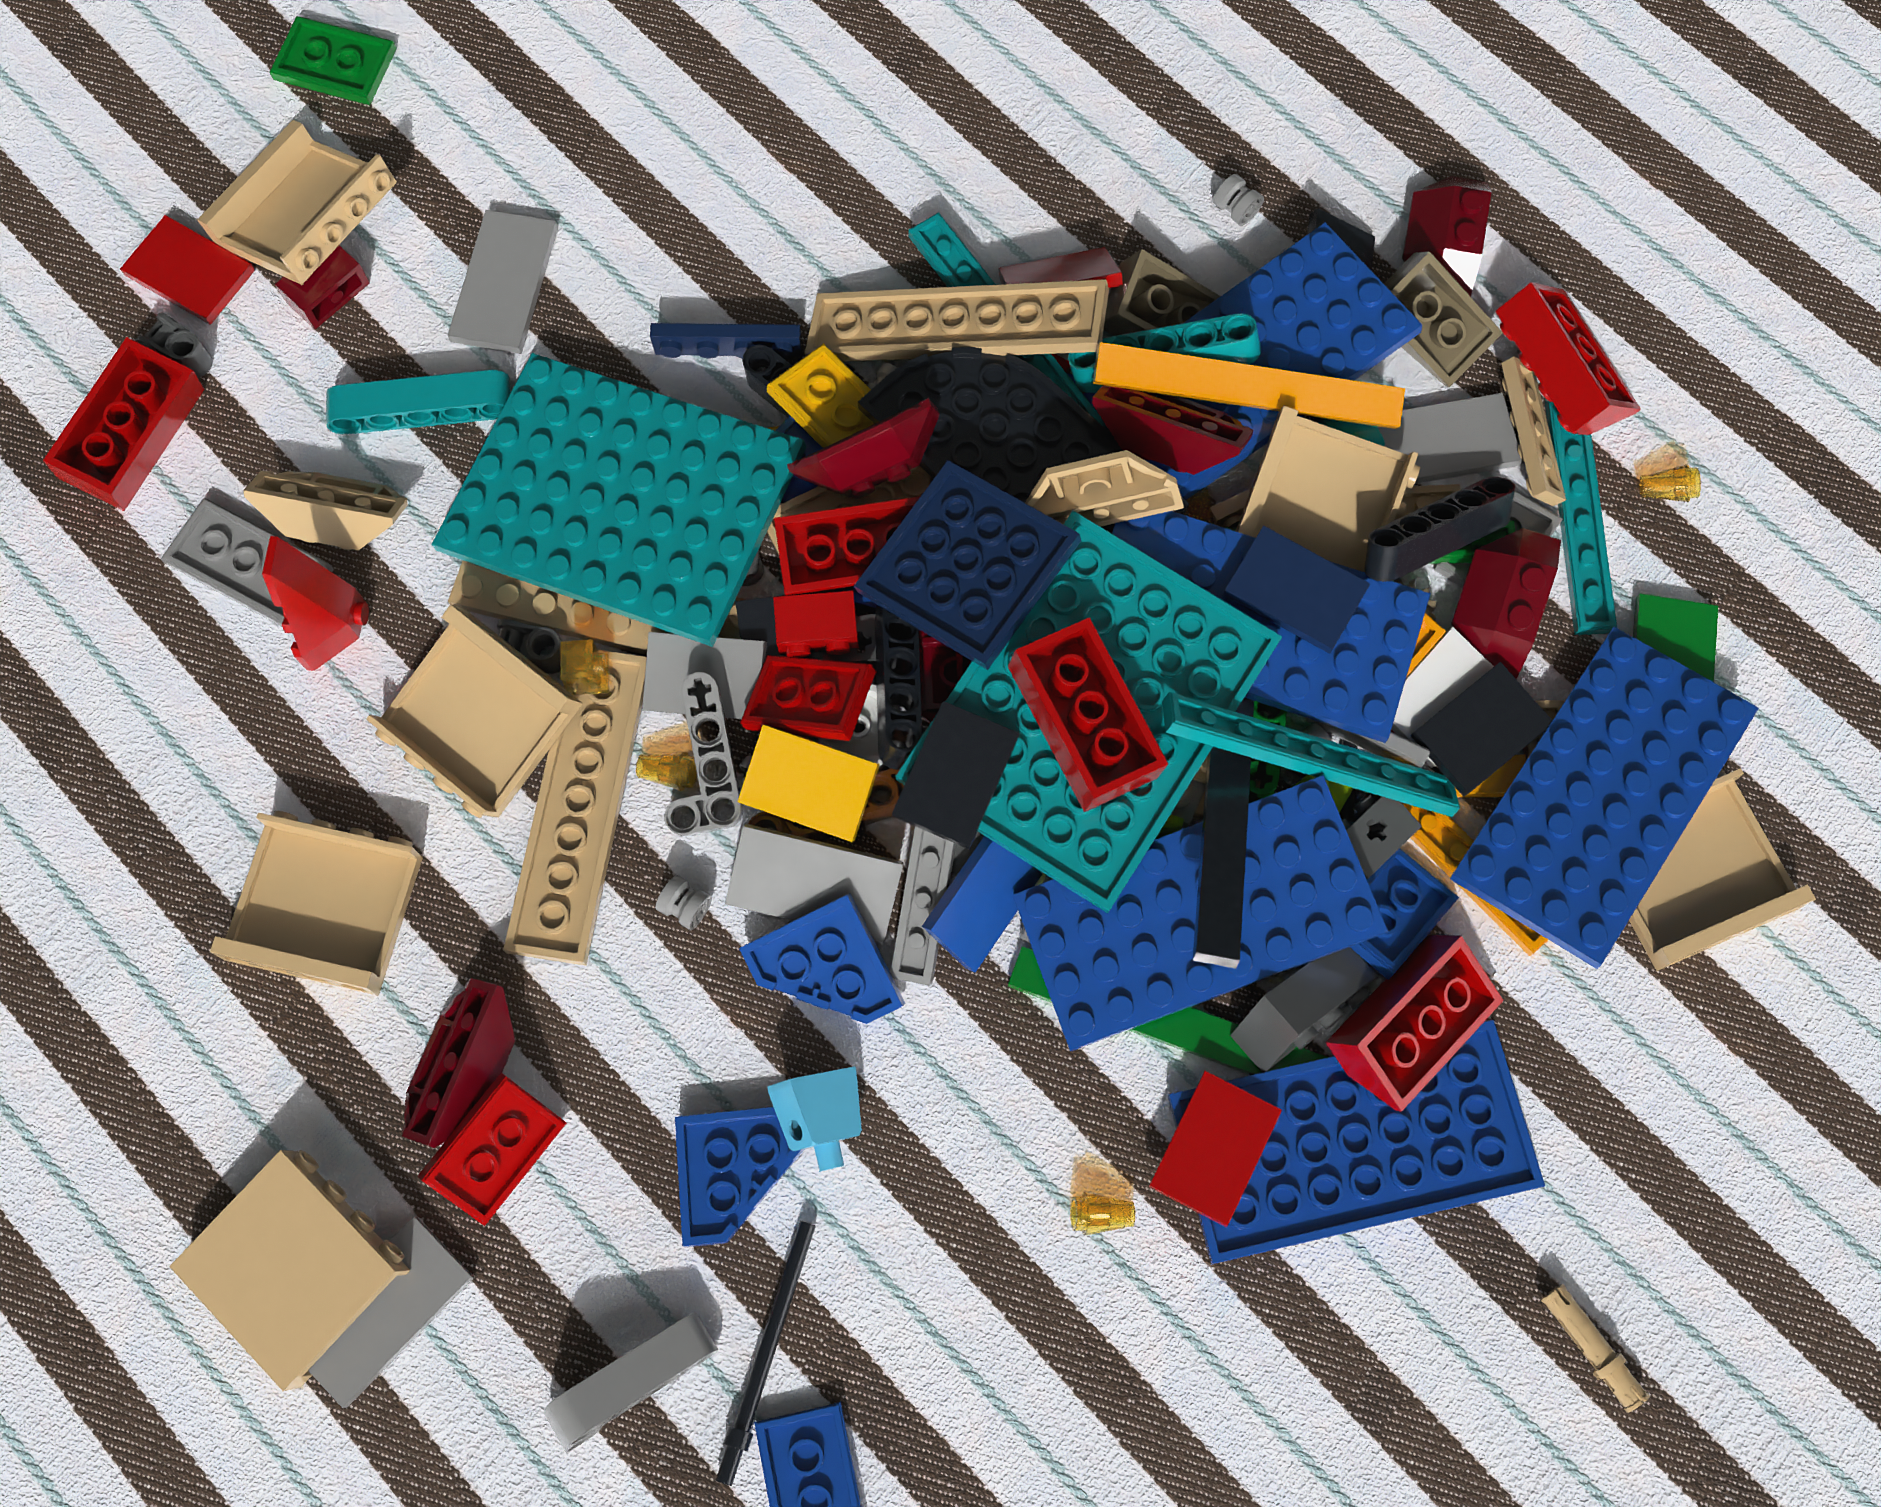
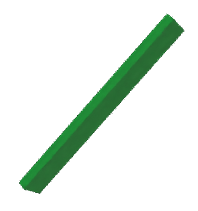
(1185, 1030)

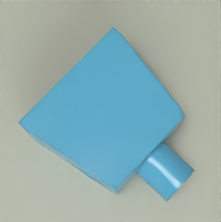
(819, 1113)

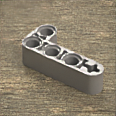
(703, 754)
(628, 1381)

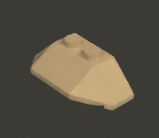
(1106, 490)
(325, 507)

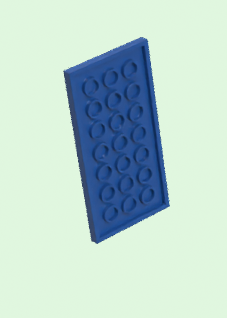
(1313, 315)
(1350, 687)
(1604, 796)
(1137, 961)
(1356, 1163)

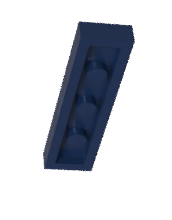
(724, 339)

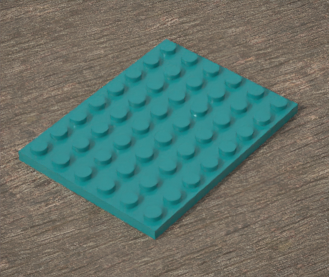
(621, 498)
(1162, 641)

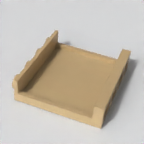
(295, 203)
(1326, 488)
(476, 715)
(1715, 881)
(321, 903)
(289, 1266)

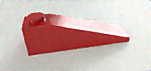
(315, 602)

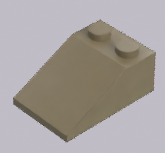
(1153, 296)
(1452, 323)

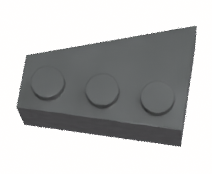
(1302, 1005)

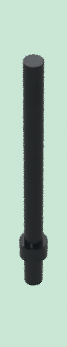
(739, 1436)

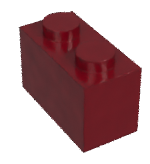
(326, 289)

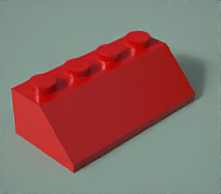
(1566, 359)
(836, 544)
(1416, 1020)

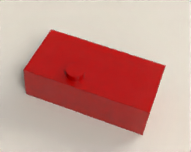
(124, 424)
(1087, 714)

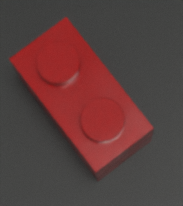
(816, 623)

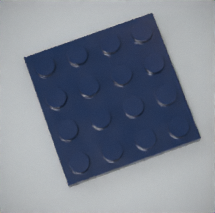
(968, 564)

